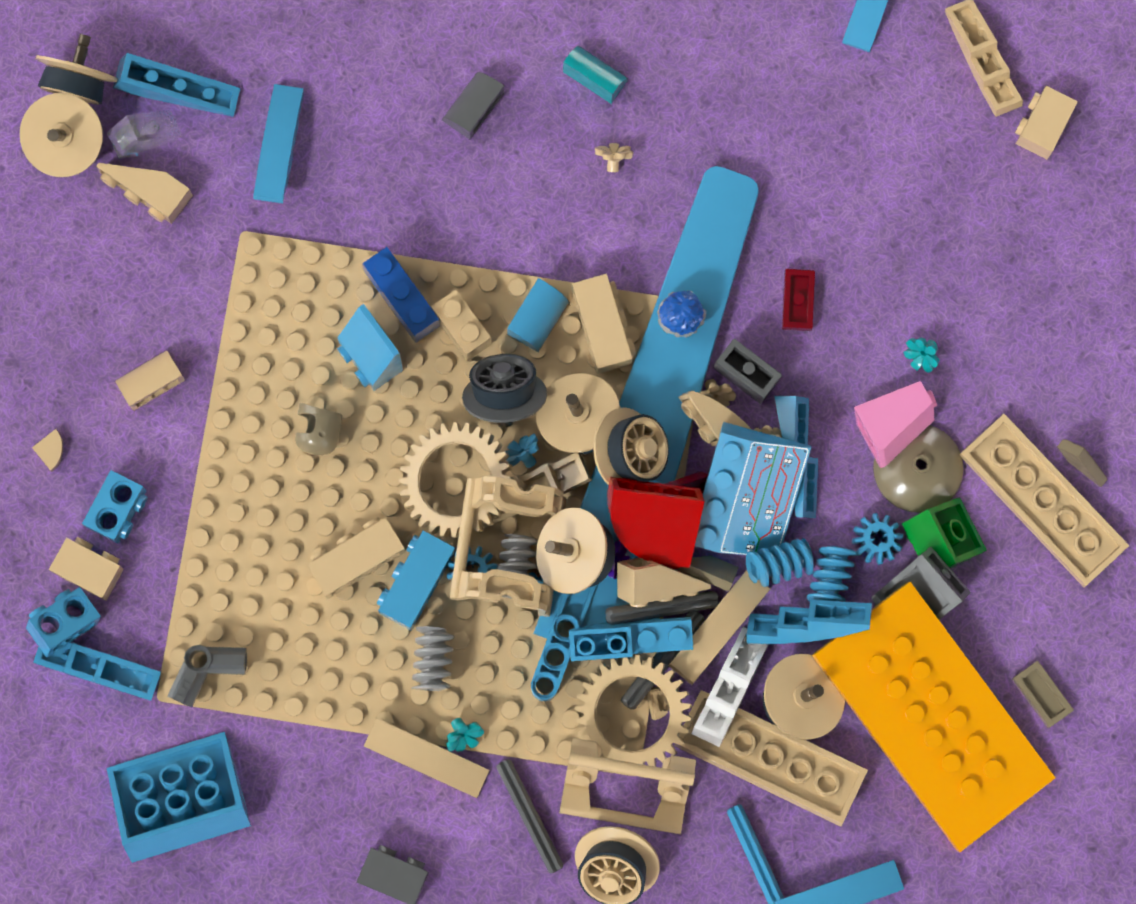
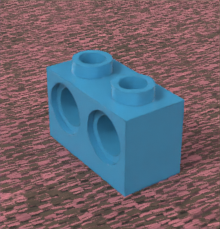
(107, 504)
(67, 626)

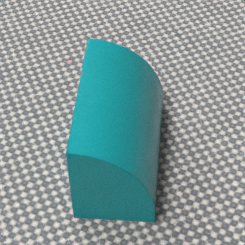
(594, 74)

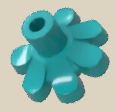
(922, 353)
(463, 735)

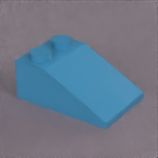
(369, 350)

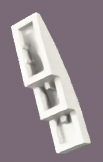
(729, 690)

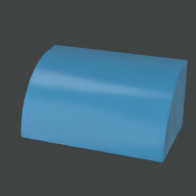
(537, 315)

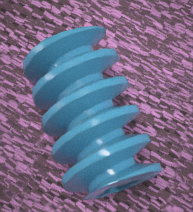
(780, 560)
(831, 574)

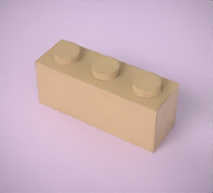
(603, 323)
(355, 556)

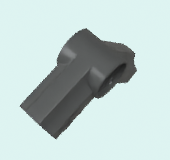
(219, 661)

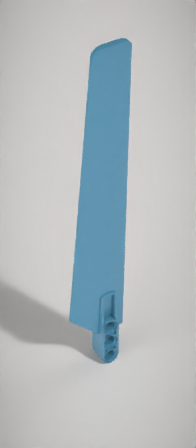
(663, 372)

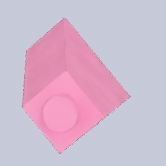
(895, 420)

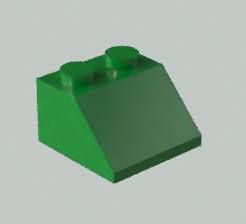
(947, 531)

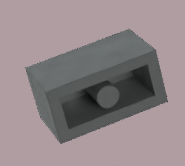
(747, 371)
(392, 875)

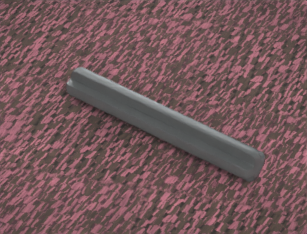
(656, 609)
(642, 686)
(530, 816)

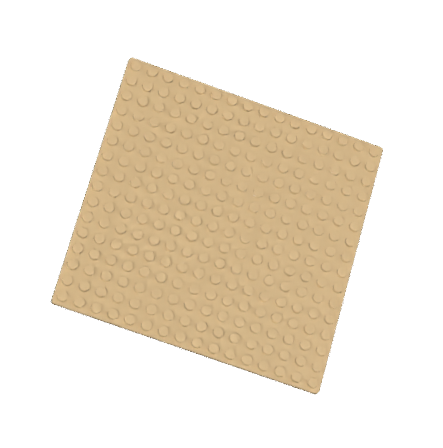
(271, 506)

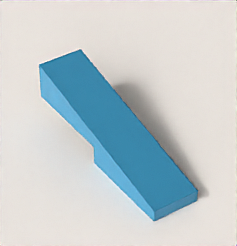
(793, 422)

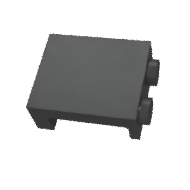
(932, 580)

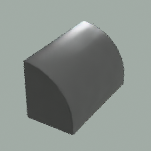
(474, 104)

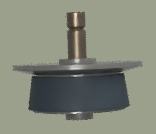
(504, 389)

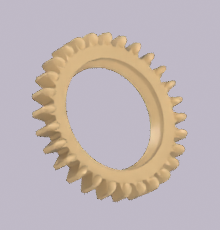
(456, 435)
(655, 675)

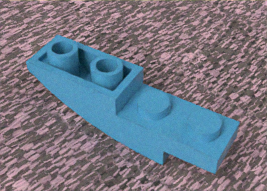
(630, 638)

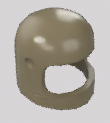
(321, 431)

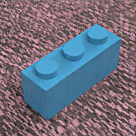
(415, 580)

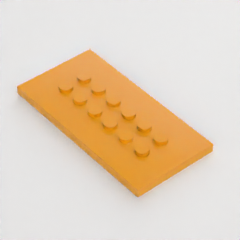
(934, 717)

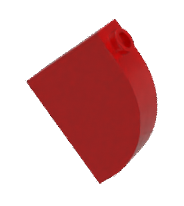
(656, 519)

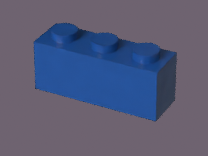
(401, 294)

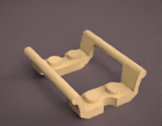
(495, 583)
(673, 786)

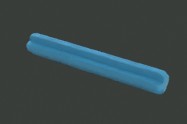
(754, 854)

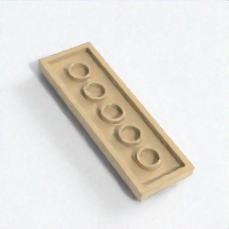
(1044, 500)
(779, 763)

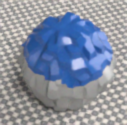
(681, 314)

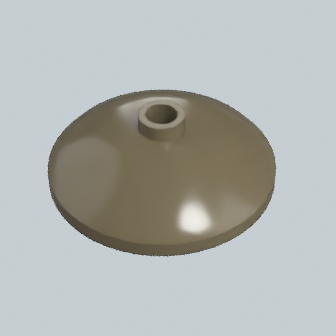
(922, 489)

